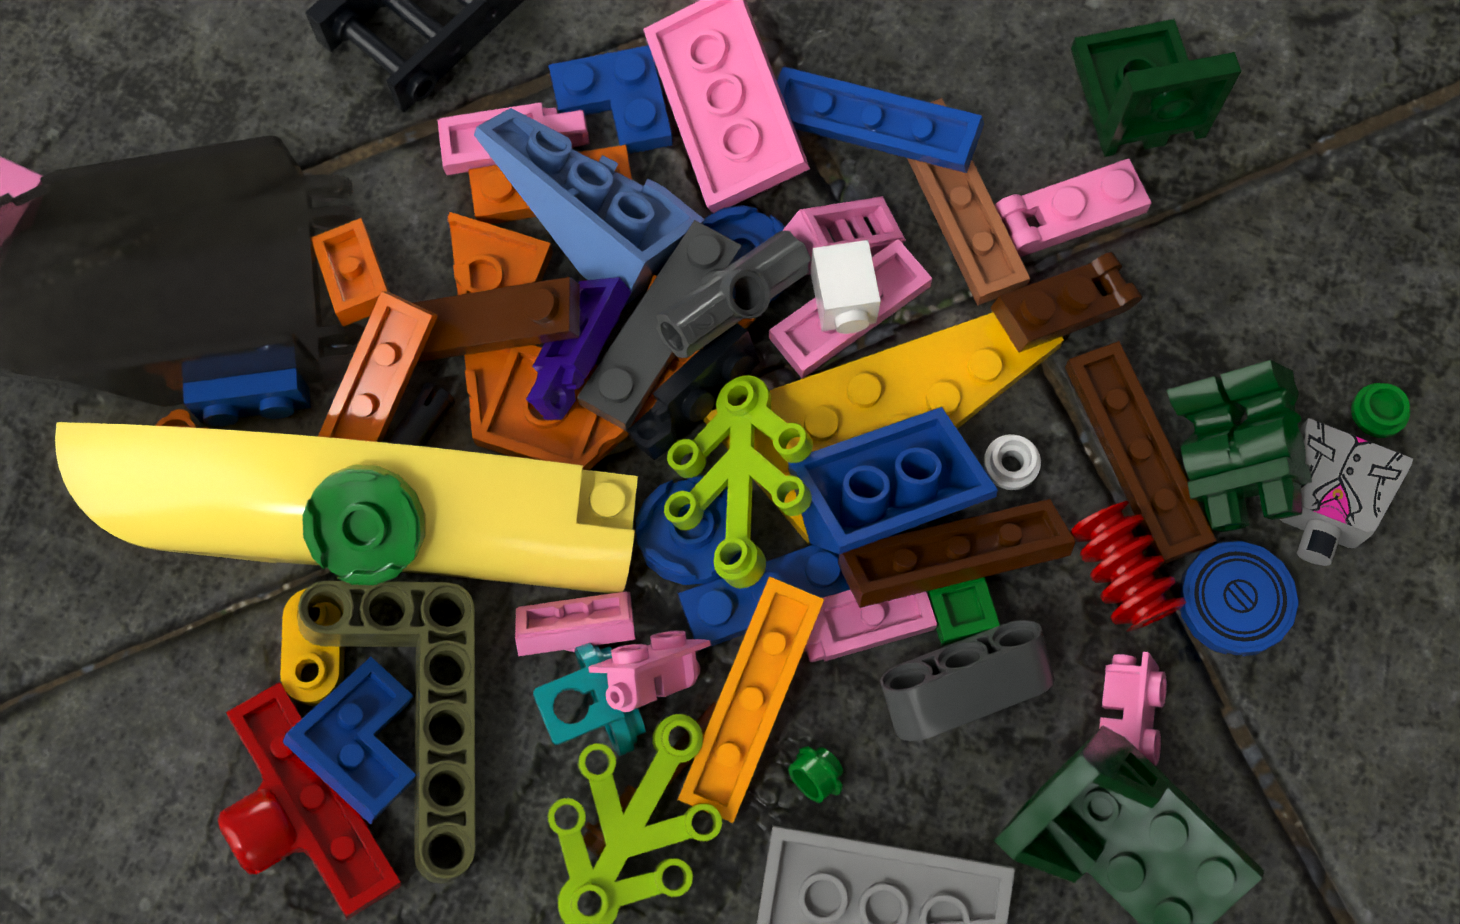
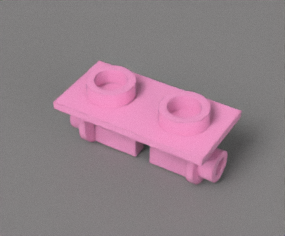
(646, 671)
(1137, 693)

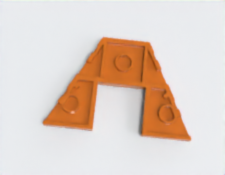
(502, 379)

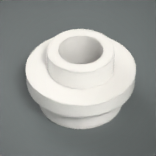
(1016, 447)

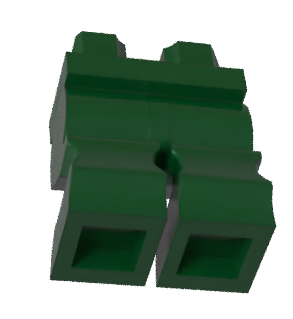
(1247, 458)

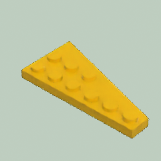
(947, 369)

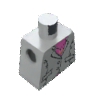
(1347, 492)

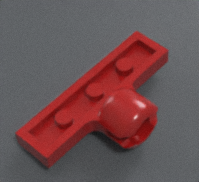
(300, 812)

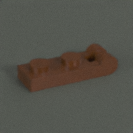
(1065, 303)

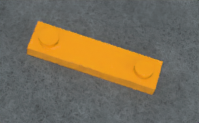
(751, 698)

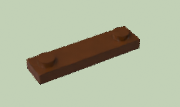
(503, 318)
(1139, 452)
(956, 552)

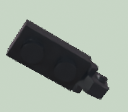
(693, 390)

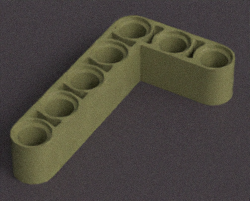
(432, 699)

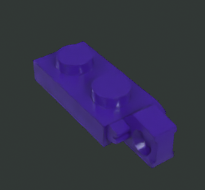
(568, 362)

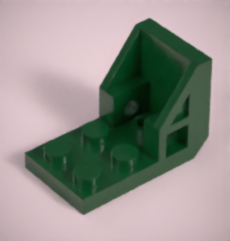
(1132, 834)

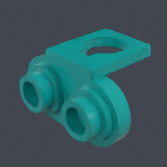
(619, 725)

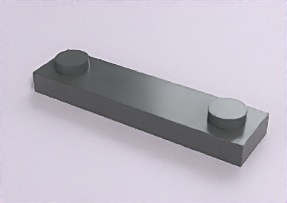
(638, 354)

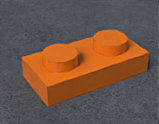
(350, 270)

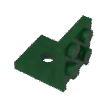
(1161, 96)

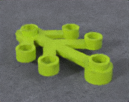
(737, 471)
(626, 832)

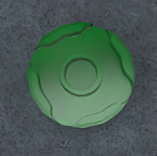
(382, 524)

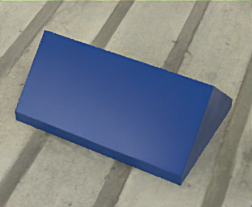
(889, 481)

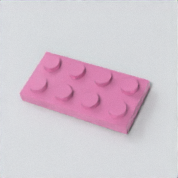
(725, 101)

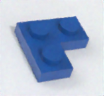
(620, 83)
(342, 744)

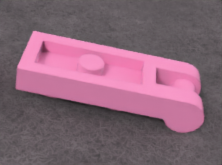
(1074, 207)

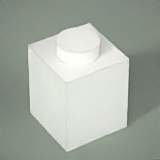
(845, 286)

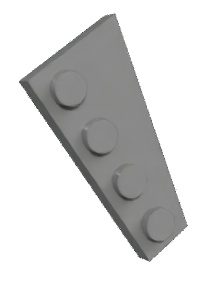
(865, 882)

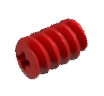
(1125, 567)

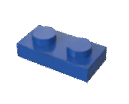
(264, 394)

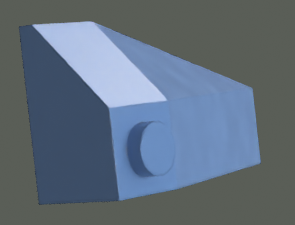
(587, 207)

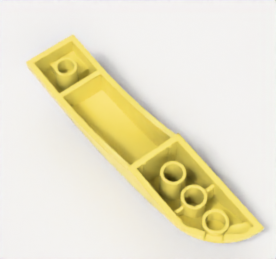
(248, 493)

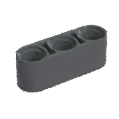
(967, 680)

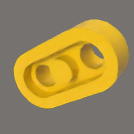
(299, 653)

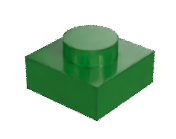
(962, 610)

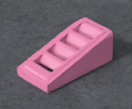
(812, 223)

